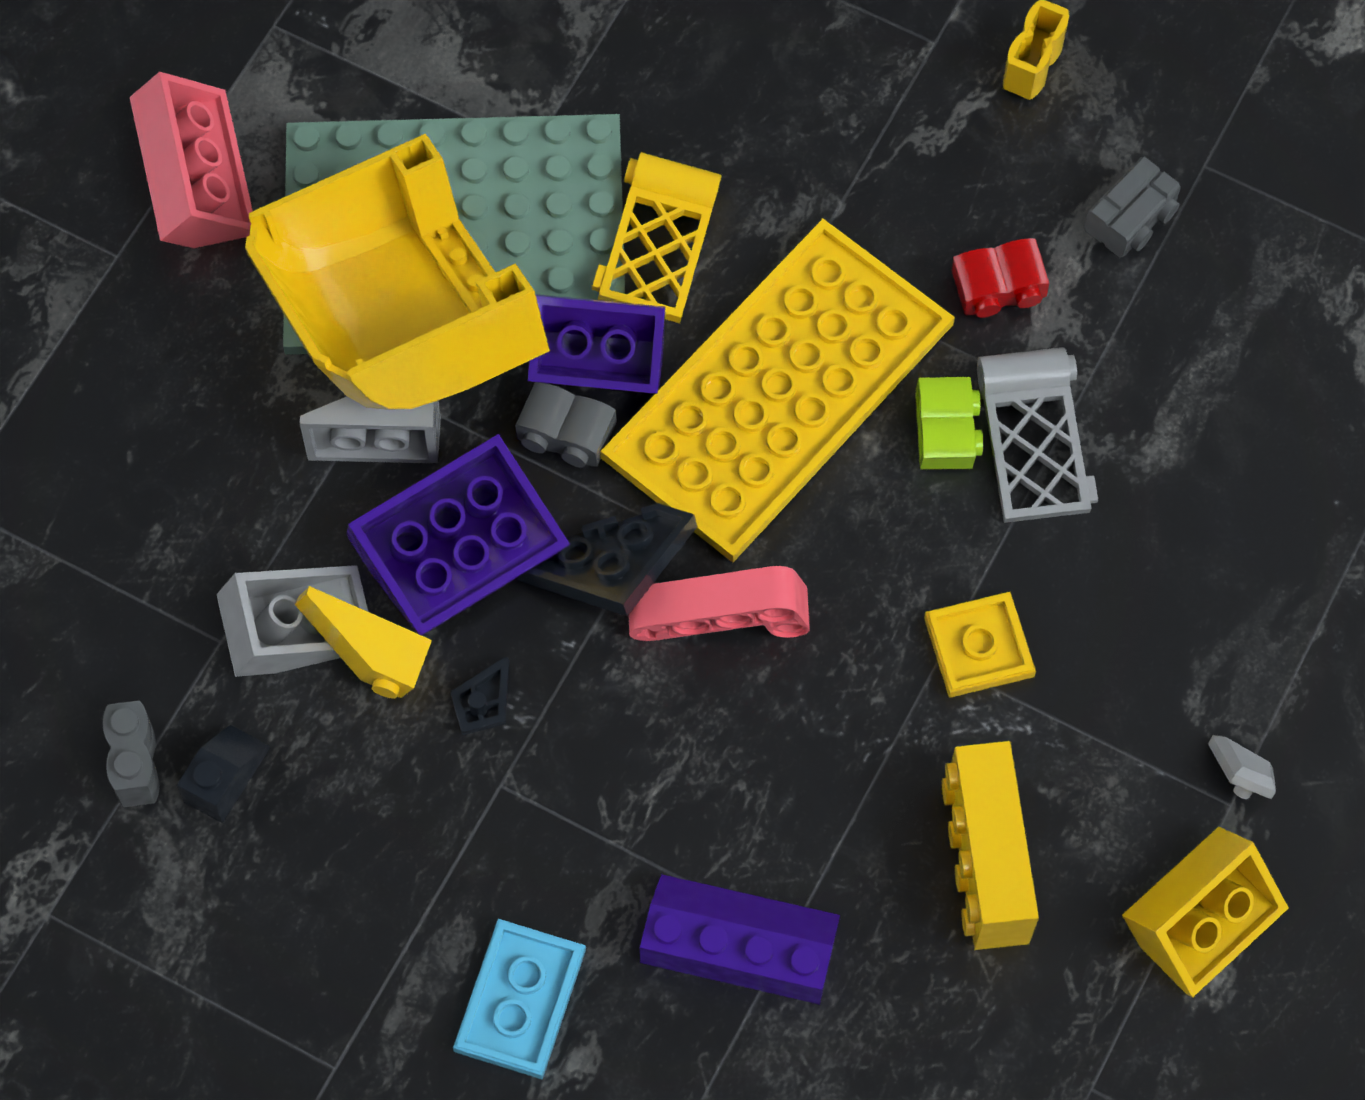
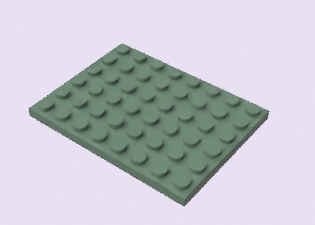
(522, 187)

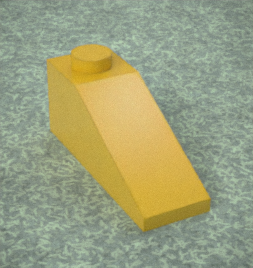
(370, 645)

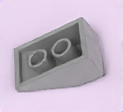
(363, 434)
(267, 628)

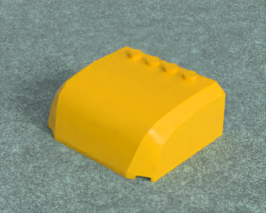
(393, 283)

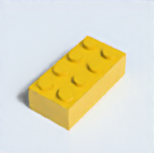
(991, 846)

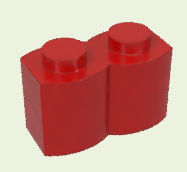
(1000, 277)

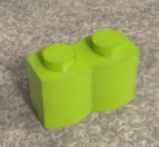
(947, 423)

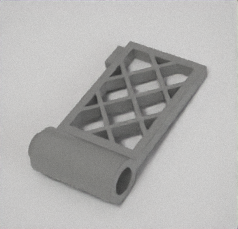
(1027, 379)

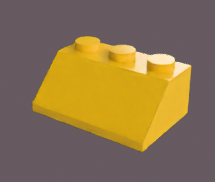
(1206, 910)

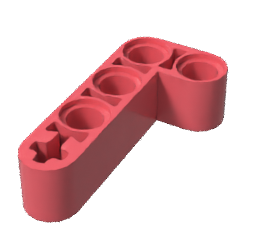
(723, 602)

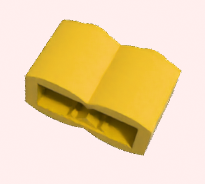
(1035, 49)

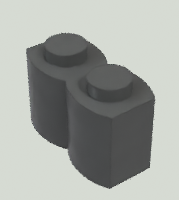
(565, 425)
(131, 753)

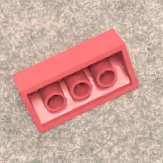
(191, 161)

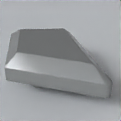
(1243, 768)

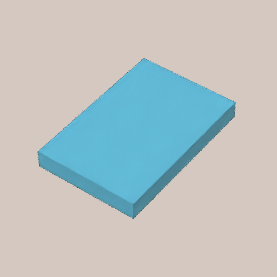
(519, 999)

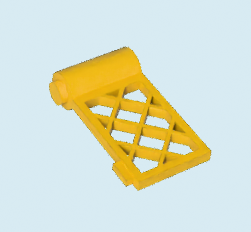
(669, 188)

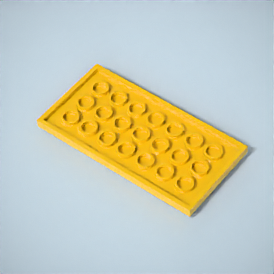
(777, 388)

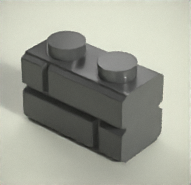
(1133, 207)

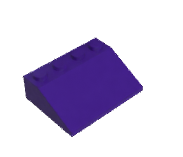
(456, 536)

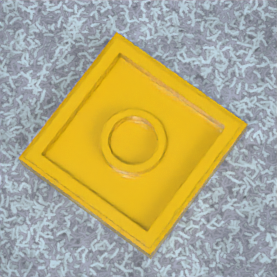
(979, 644)

